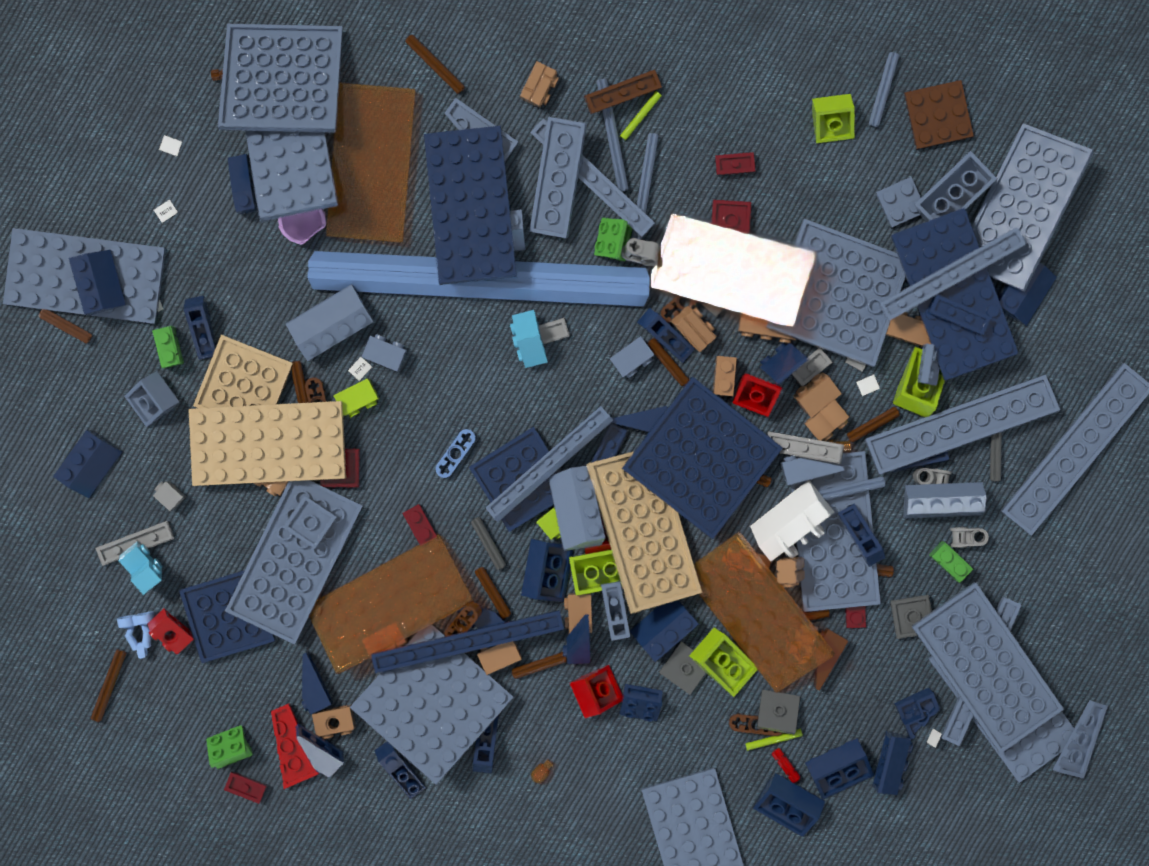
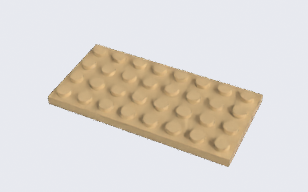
(267, 443)
(643, 538)

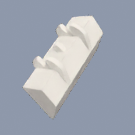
(791, 521)

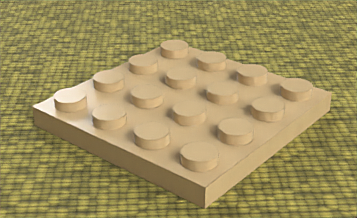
(242, 377)

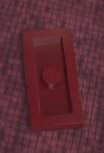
(735, 163)
(419, 524)
(855, 617)
(245, 787)

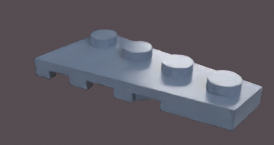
(466, 118)
(1081, 743)

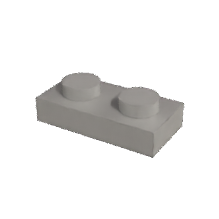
(816, 363)

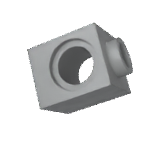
(168, 495)

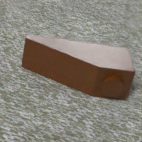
(837, 644)

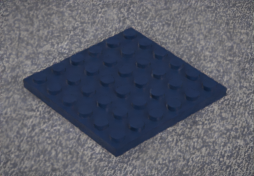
(702, 457)

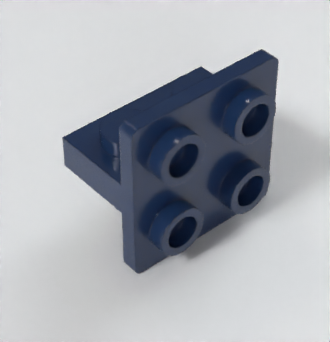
(641, 703)

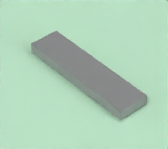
(808, 447)
(149, 537)

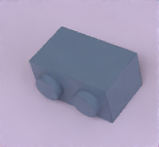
(384, 353)
(632, 357)

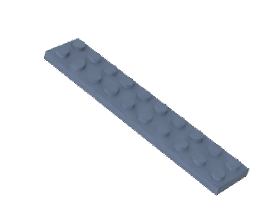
(962, 425)
(1077, 449)

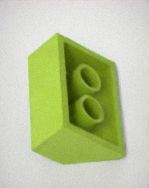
(593, 570)

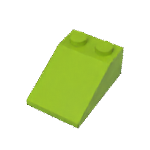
(917, 396)
(723, 661)

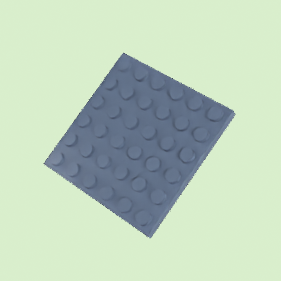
(280, 78)
(845, 294)
(432, 708)

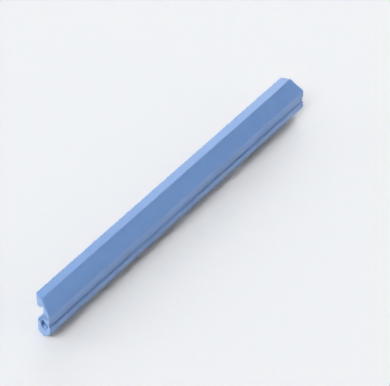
(533, 282)

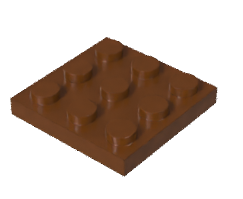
(938, 114)

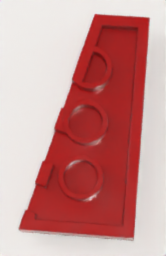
(293, 760)

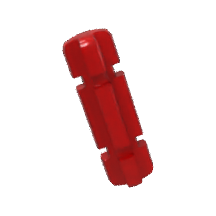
(785, 765)

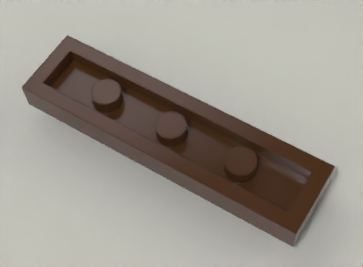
(622, 92)

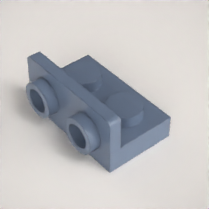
(928, 366)

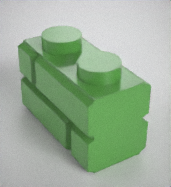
(168, 347)
(950, 561)

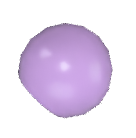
(302, 226)

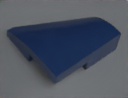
(917, 710)

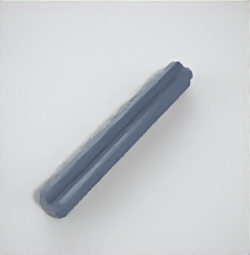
(883, 90)
(853, 488)

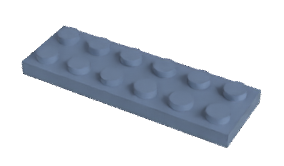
(558, 177)

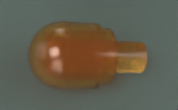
(541, 771)

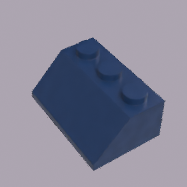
(97, 282)
(1022, 304)
(87, 463)
(546, 571)
(663, 628)
(892, 763)
(839, 768)
(789, 805)

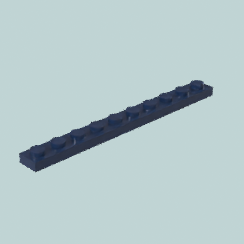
(467, 641)

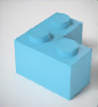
(528, 339)
(143, 568)

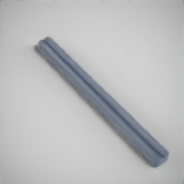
(614, 142)
(646, 176)

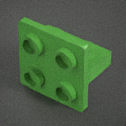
(612, 237)
(228, 747)

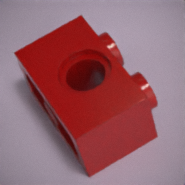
(165, 622)

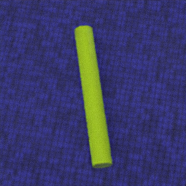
(640, 116)
(772, 740)

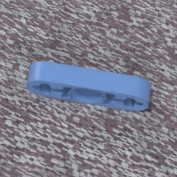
(451, 468)

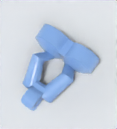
(130, 622)

